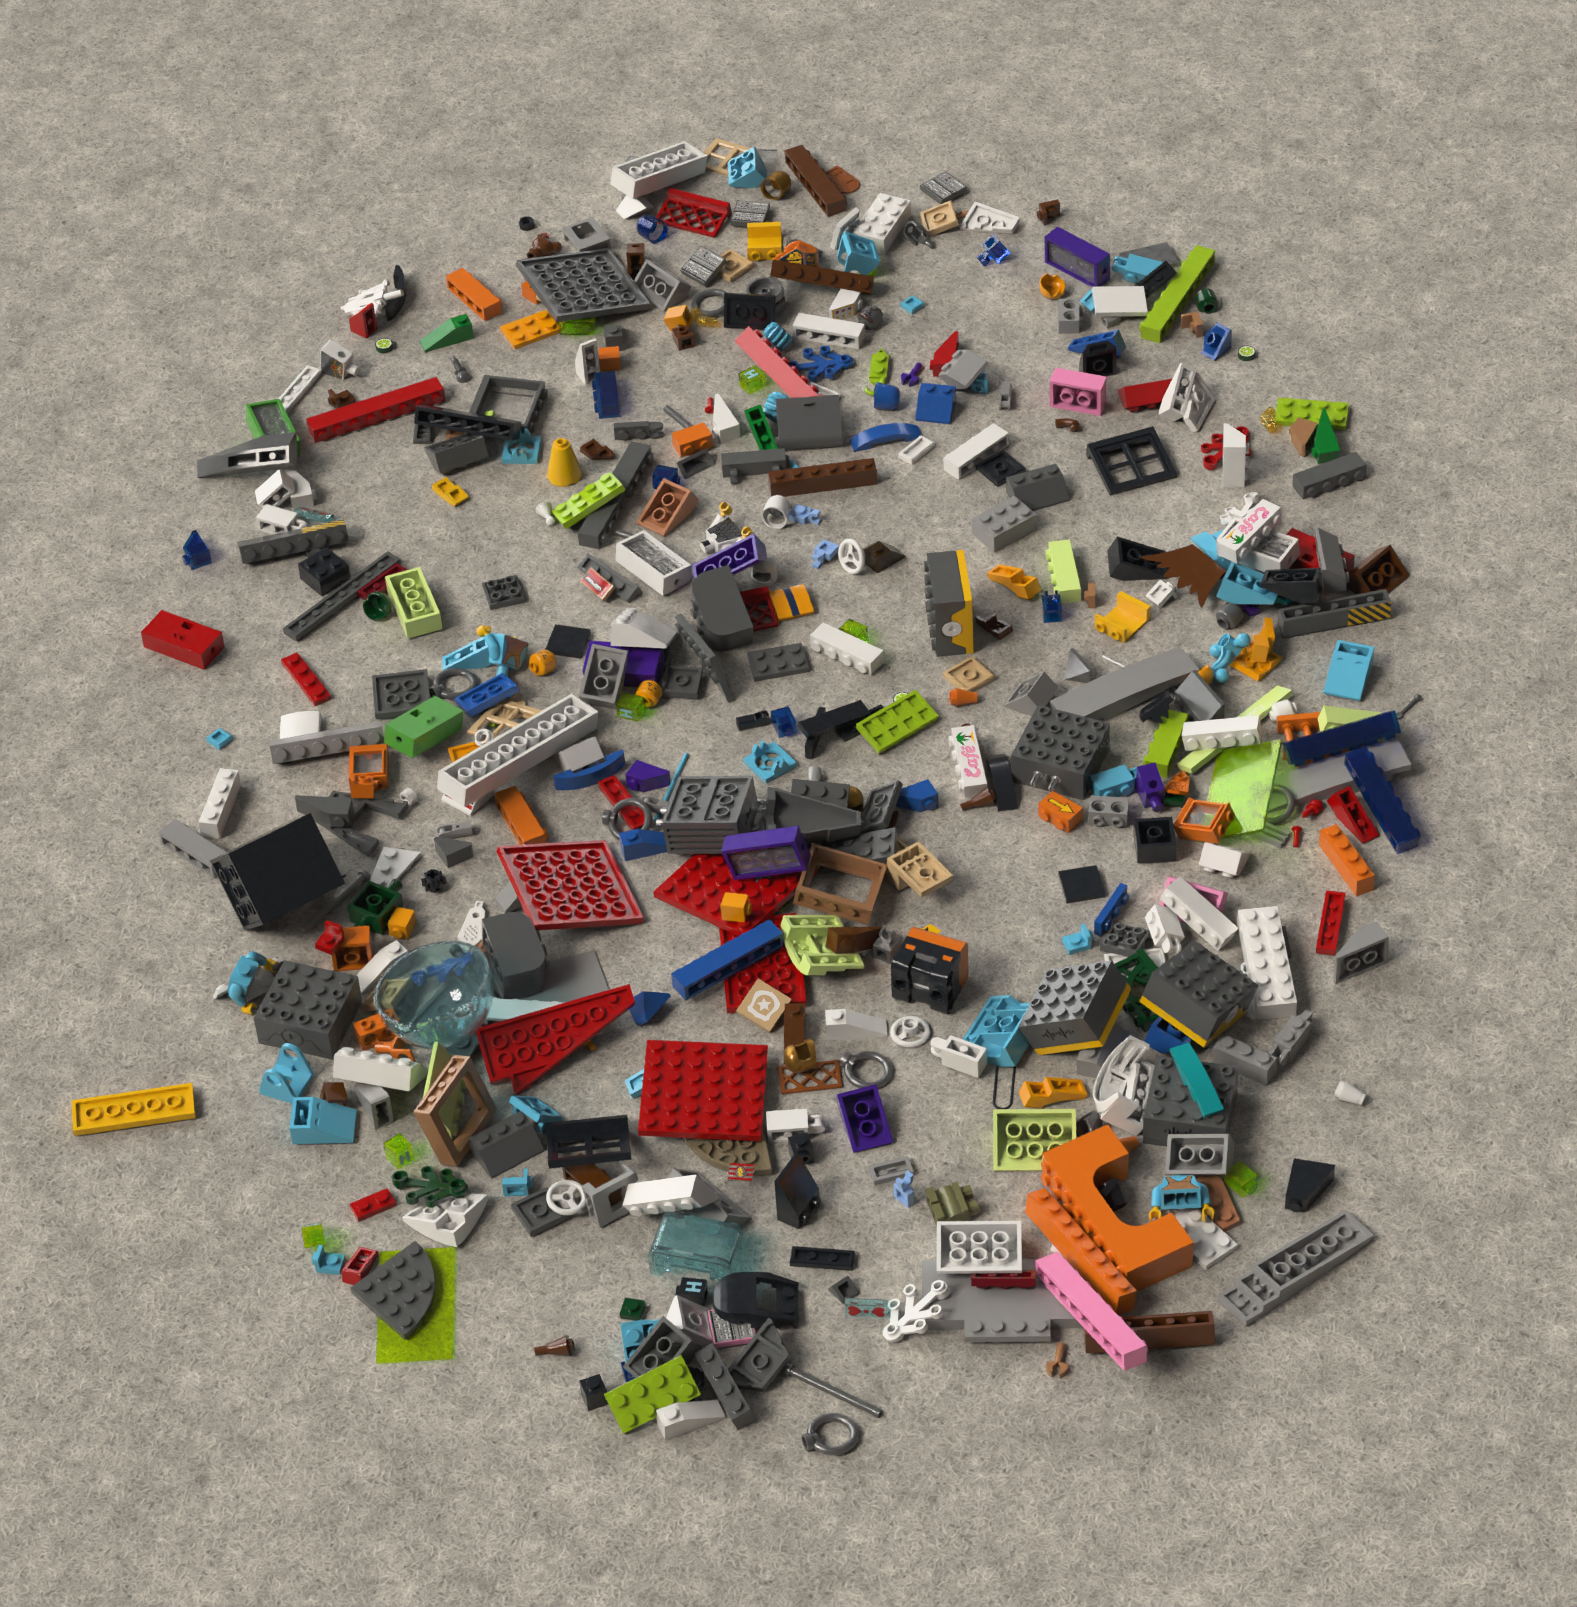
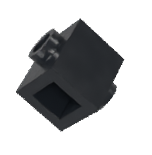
(802, 1145)

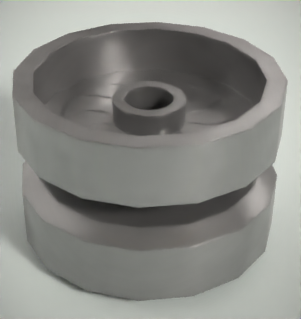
(769, 286)

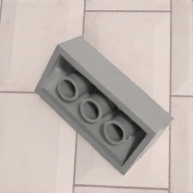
(721, 1209)

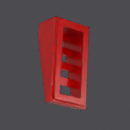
(352, 1276)

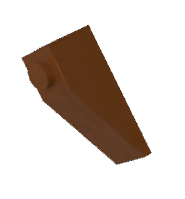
(852, 938)
(794, 1024)

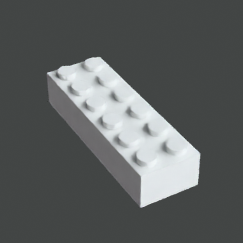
(658, 170)
(1267, 962)

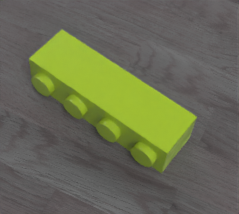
(1166, 742)

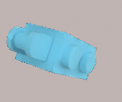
(1134, 267)
(1113, 782)

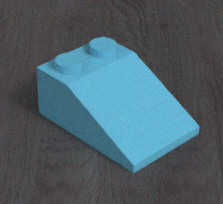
(1243, 586)

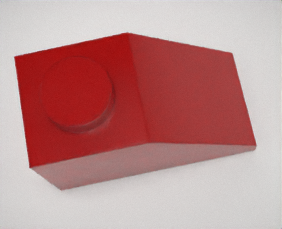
(364, 321)

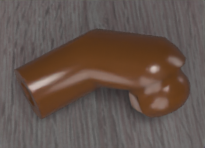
(1066, 422)

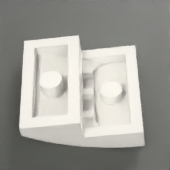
(300, 723)

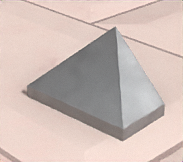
(695, 463)
(1077, 668)

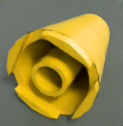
(563, 464)

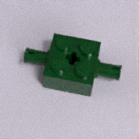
(375, 905)

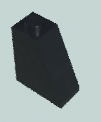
(1307, 1183)

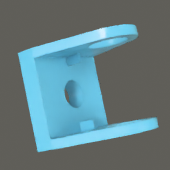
(860, 253)
(295, 1069)

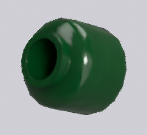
(1206, 301)

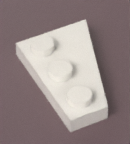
(989, 219)
(1198, 403)
(393, 865)

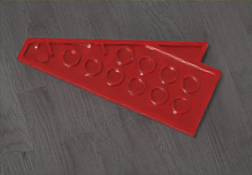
(538, 1041)

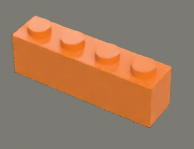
(473, 294)
(520, 816)
(1346, 860)

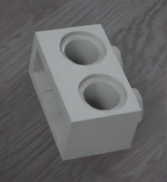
(1068, 315)
(1108, 811)

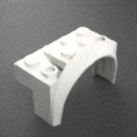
(1124, 1061)

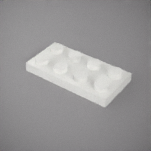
(1209, 1240)

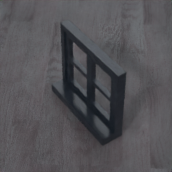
(1123, 443)
(586, 1131)

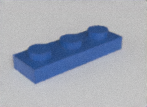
(1111, 909)

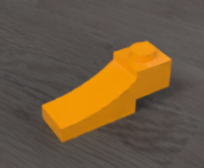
(1015, 580)
(1263, 642)
(1051, 1091)

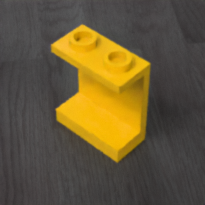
(764, 240)
(1125, 618)

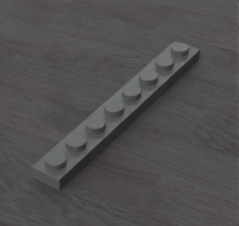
(338, 598)

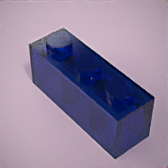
(605, 395)

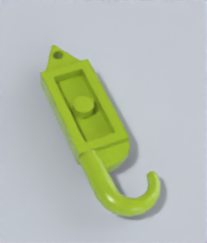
(878, 369)

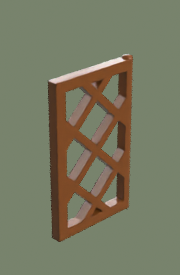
(821, 1084)

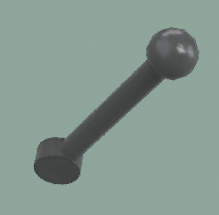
(1417, 697)

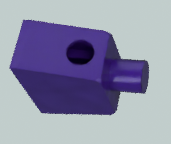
(1150, 787)

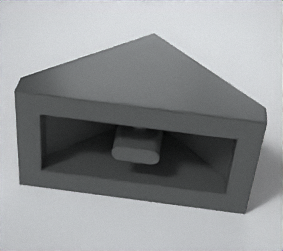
(453, 851)

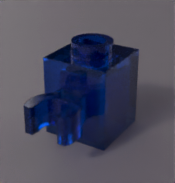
(994, 249)
(665, 472)
(1051, 607)

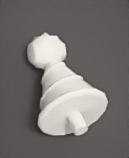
(544, 510)

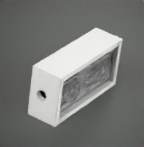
(1271, 553)
(653, 562)

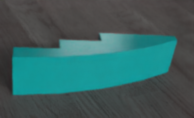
(1196, 1079)

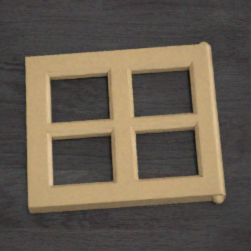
(725, 159)
(489, 716)

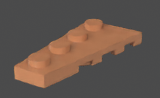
(1224, 1211)

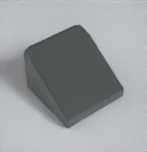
(844, 1289)

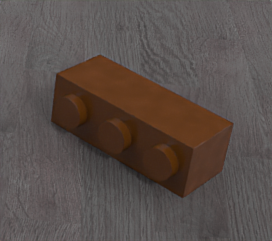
(593, 1175)

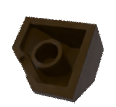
(881, 555)

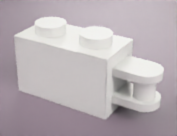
(278, 520)
(1165, 929)
(960, 1055)
(791, 1122)

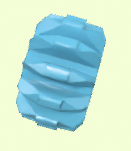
(777, 336)
(770, 405)

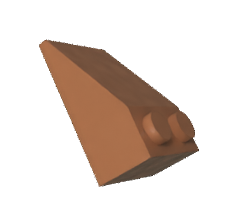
(667, 508)

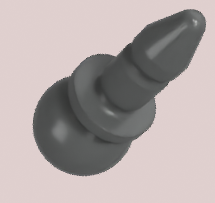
(461, 374)

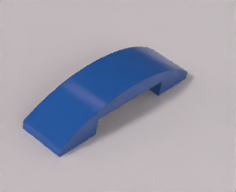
(884, 433)
(591, 776)

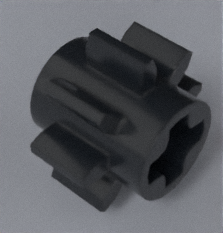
(433, 880)

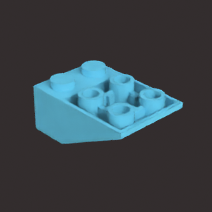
(1349, 670)
(321, 1122)

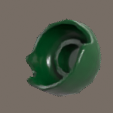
(377, 605)

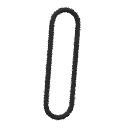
(995, 1089)

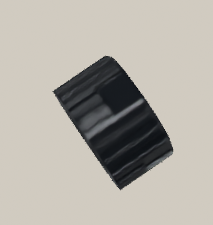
(526, 223)

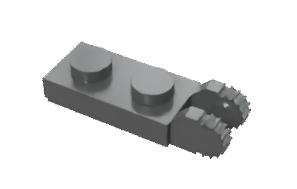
(638, 430)

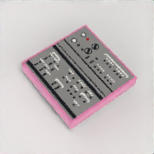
(727, 1333)

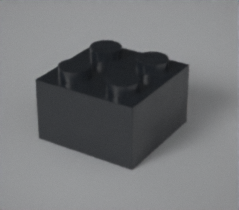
(324, 571)
(1154, 839)

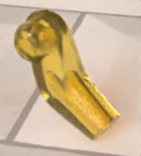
(701, 320)
(1267, 420)

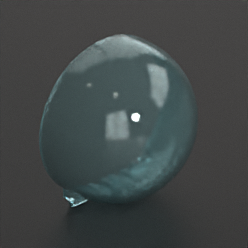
(436, 994)

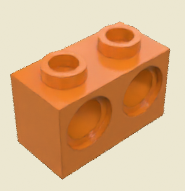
(371, 1030)

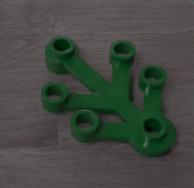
(455, 1188)

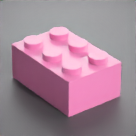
(1078, 391)

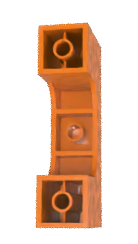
(1139, 1252)

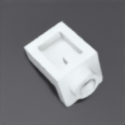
(1161, 593)

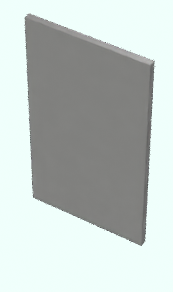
(570, 979)

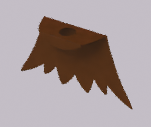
(1192, 568)

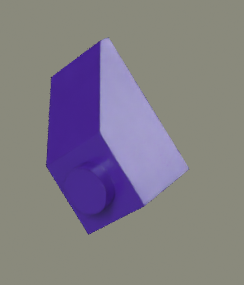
(646, 777)

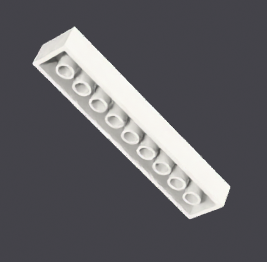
(517, 750)

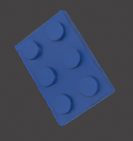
(486, 694)

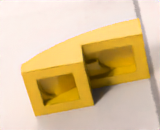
(452, 494)

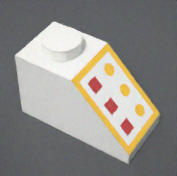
(845, 304)

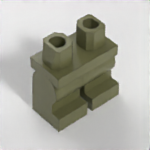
(949, 1203)

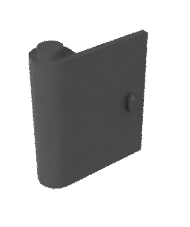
(809, 422)

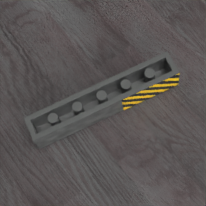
(293, 541)
(1334, 613)

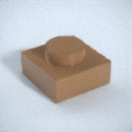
(1090, 595)

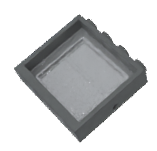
(511, 403)

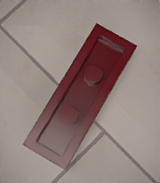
(379, 582)
(1004, 1280)

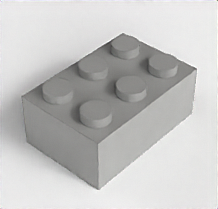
(1004, 524)

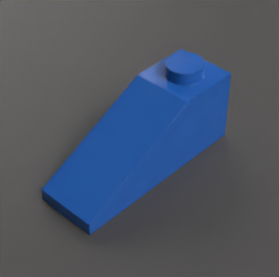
(1078, 345)
(641, 843)

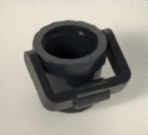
(1113, 1194)

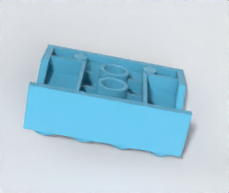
(999, 1031)

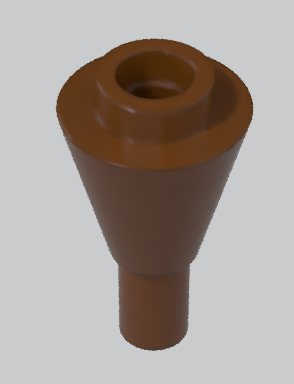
(984, 798)
(561, 1346)

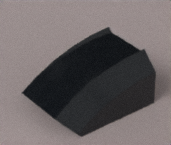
(1099, 359)

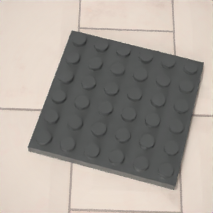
(583, 284)

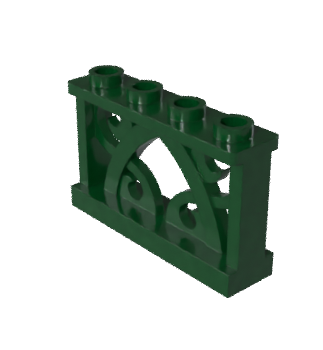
(1132, 1006)

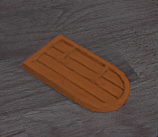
(843, 180)

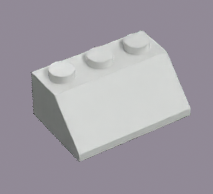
(1234, 457)

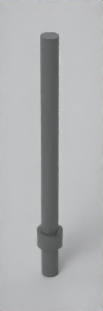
(790, 1370)

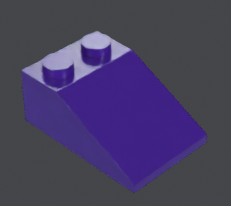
(864, 1118)

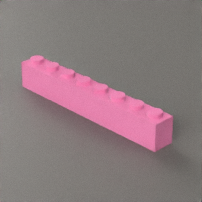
(1091, 1311)

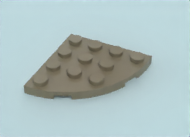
(723, 1152)

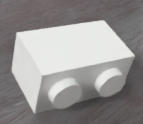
(275, 489)

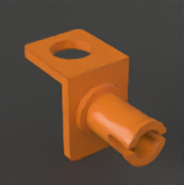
(394, 1048)

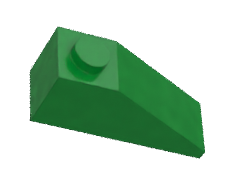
(450, 332)
(760, 428)
(1325, 442)

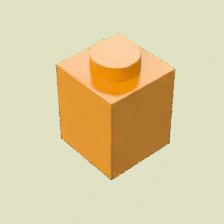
(678, 316)
(735, 907)
(401, 923)

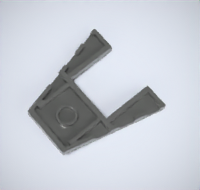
(360, 841)

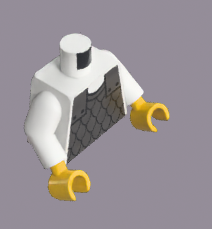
(723, 531)

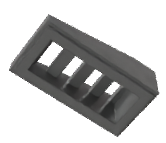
(428, 436)

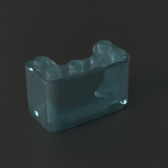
(696, 1245)

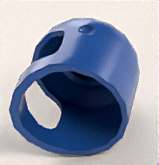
(886, 396)

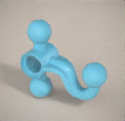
(1226, 651)

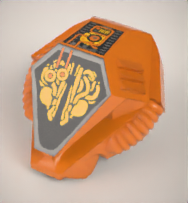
(799, 253)

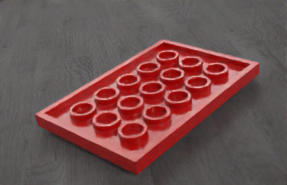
(773, 969)

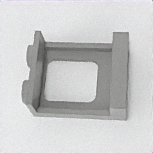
(594, 242)
(598, 1201)

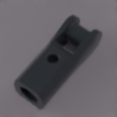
(753, 720)

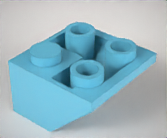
(747, 170)
(634, 1333)

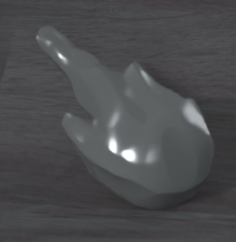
(916, 232)
(1088, 1123)

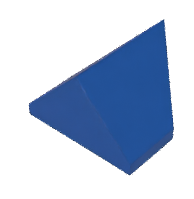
(1217, 341)
(647, 1005)

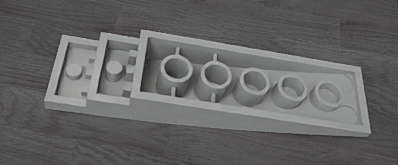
(1126, 686)
(1330, 775)
(1294, 1267)

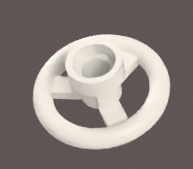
(854, 555)
(910, 1029)
(565, 1199)

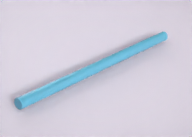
(673, 782)

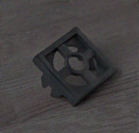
(1157, 707)

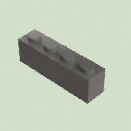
(1329, 475)
(725, 1386)

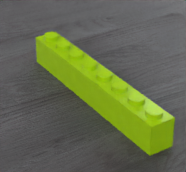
(1177, 294)

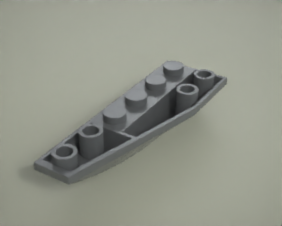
(256, 455)

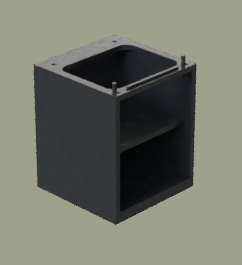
(277, 872)

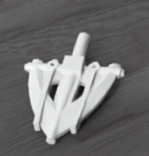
(377, 295)

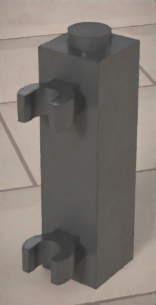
(753, 463)

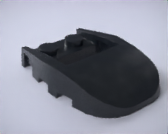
(736, 1299)

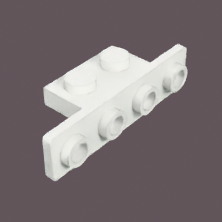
(260, 986)

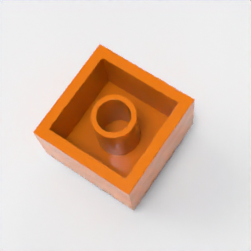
(355, 949)

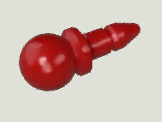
(1313, 808)

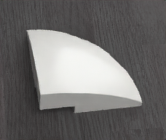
(449, 1220)

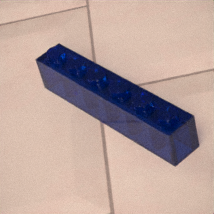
(1341, 737)
(1381, 800)

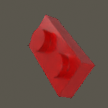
(372, 1204)

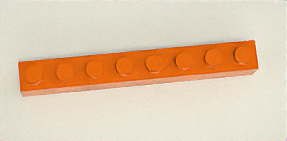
(1080, 1251)

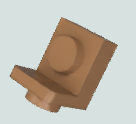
(1194, 322)

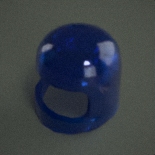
(648, 224)

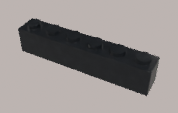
(467, 422)

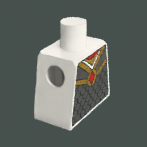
(337, 361)

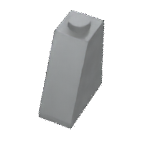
(375, 1103)

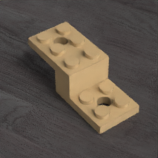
(911, 867)

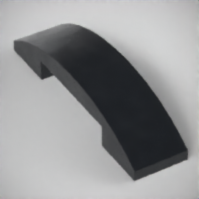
(394, 305)
(1002, 782)

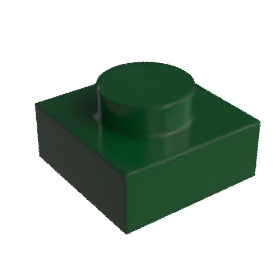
(1173, 799)
(632, 1309)

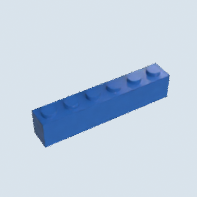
(727, 959)

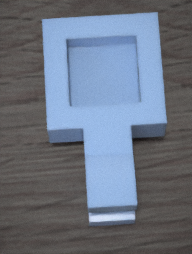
(803, 514)
(822, 551)
(903, 1190)

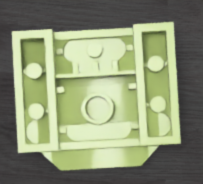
(806, 945)

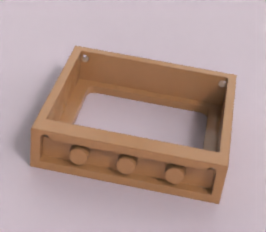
(834, 904)
(427, 1111)

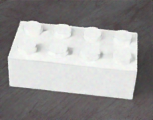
(884, 221)

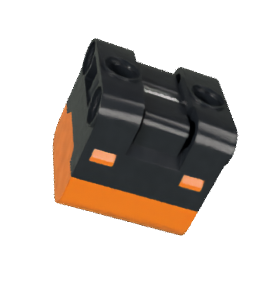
(929, 969)

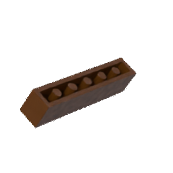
(815, 180)
(822, 276)
(823, 477)
(1166, 1330)

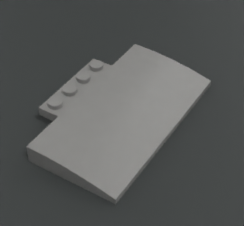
(995, 1312)

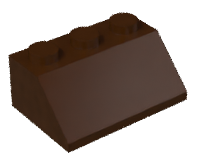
(1378, 572)

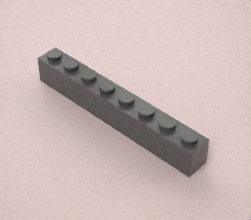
(628, 471)

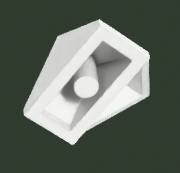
(632, 207)

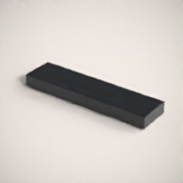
(833, 719)

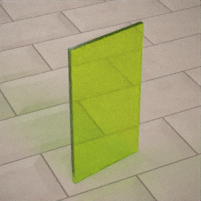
(1246, 781)
(435, 1335)

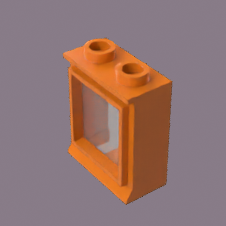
(370, 761)
(1203, 821)

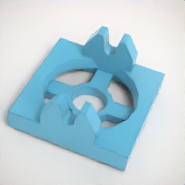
(511, 456)
(786, 762)
(535, 1110)

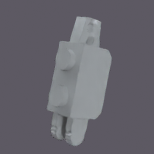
(1292, 1038)

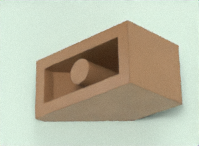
(1303, 435)

